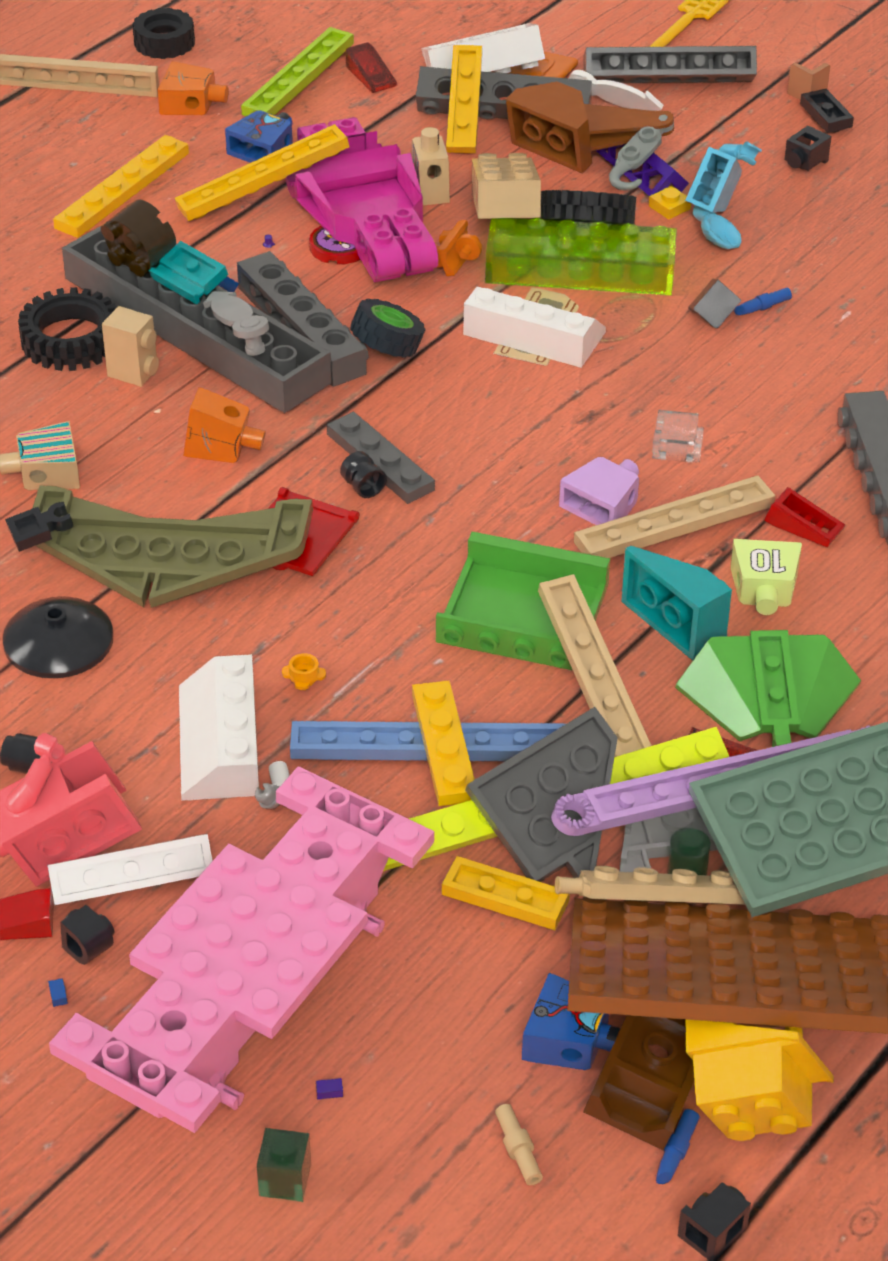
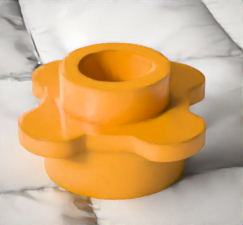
(303, 671)

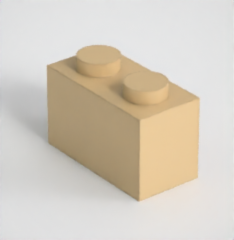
(130, 346)

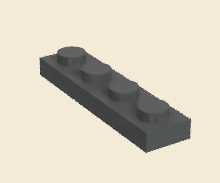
(402, 473)

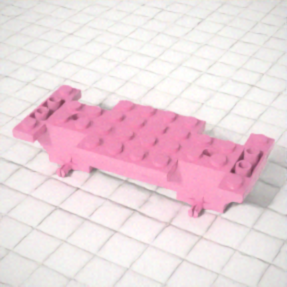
(244, 952)

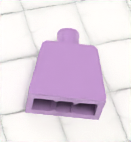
(600, 490)

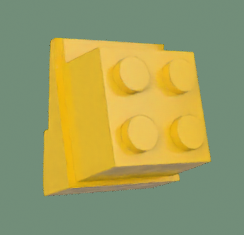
(753, 1077)

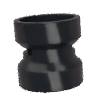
(363, 474)

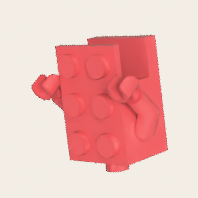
(63, 809)

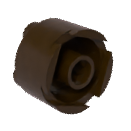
(138, 237)

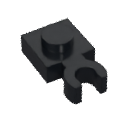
(34, 527)

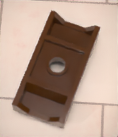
(640, 1089)

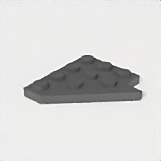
(523, 791)

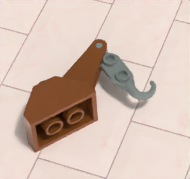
(560, 127)

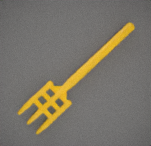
(693, 9)

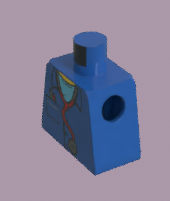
(258, 135)
(561, 1035)

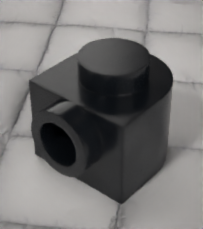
(86, 934)

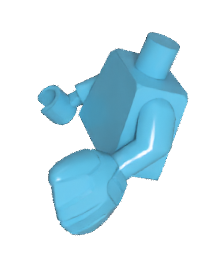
(714, 189)

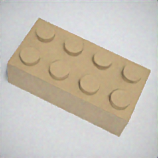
(506, 186)

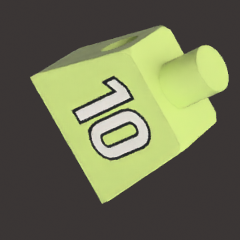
(765, 572)

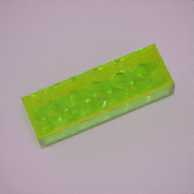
(581, 255)

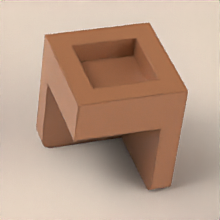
(805, 80)

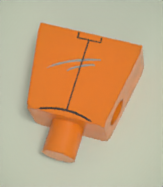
(189, 90)
(219, 428)

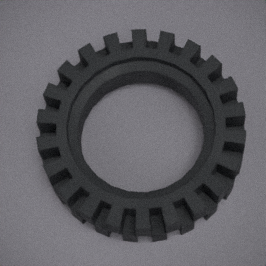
(588, 207)
(58, 308)

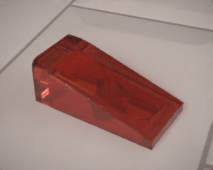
(369, 67)

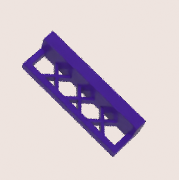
(659, 166)

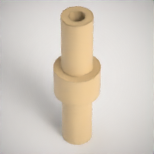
(518, 1144)

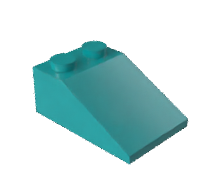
(676, 599)

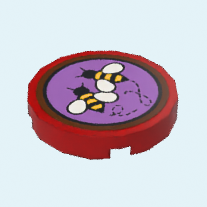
(326, 248)

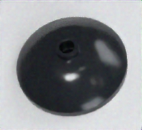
(58, 637)

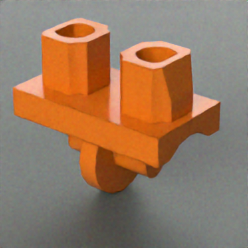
(457, 247)

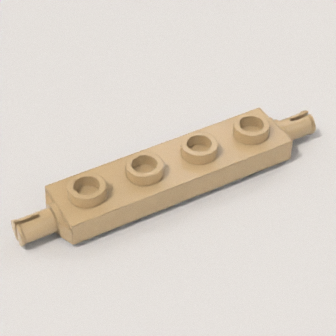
(649, 885)

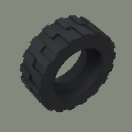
(177, 32)

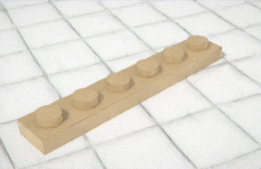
(79, 75)
(675, 518)
(592, 661)

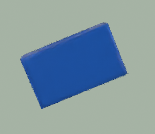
(57, 992)

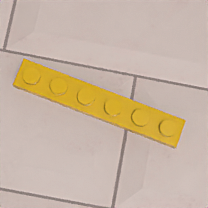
(262, 172)
(120, 186)

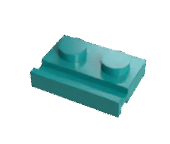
(189, 272)

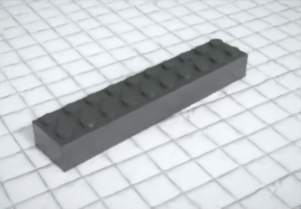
(281, 376)

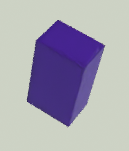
(329, 1088)

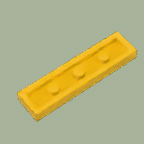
(464, 99)
(443, 741)

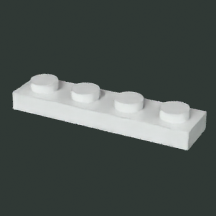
(129, 869)

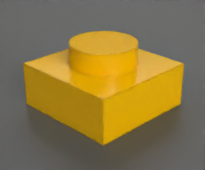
(669, 202)

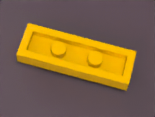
(505, 893)

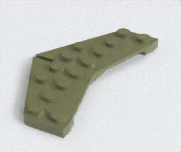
(172, 553)

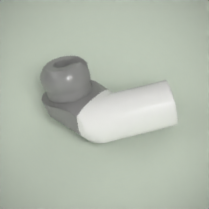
(278, 774)

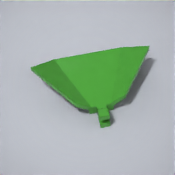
(769, 683)

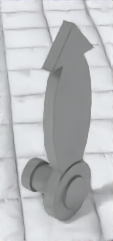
(239, 315)

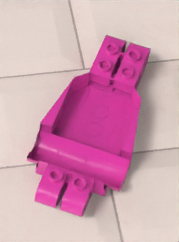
(368, 200)

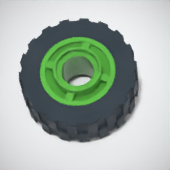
(387, 328)

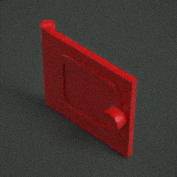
(326, 531)

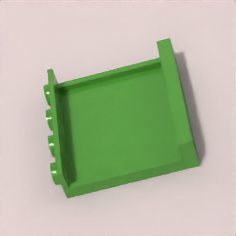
(499, 601)

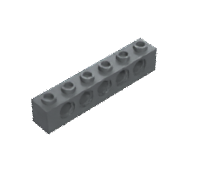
(672, 64)
(436, 81)
(287, 300)

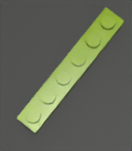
(299, 72)

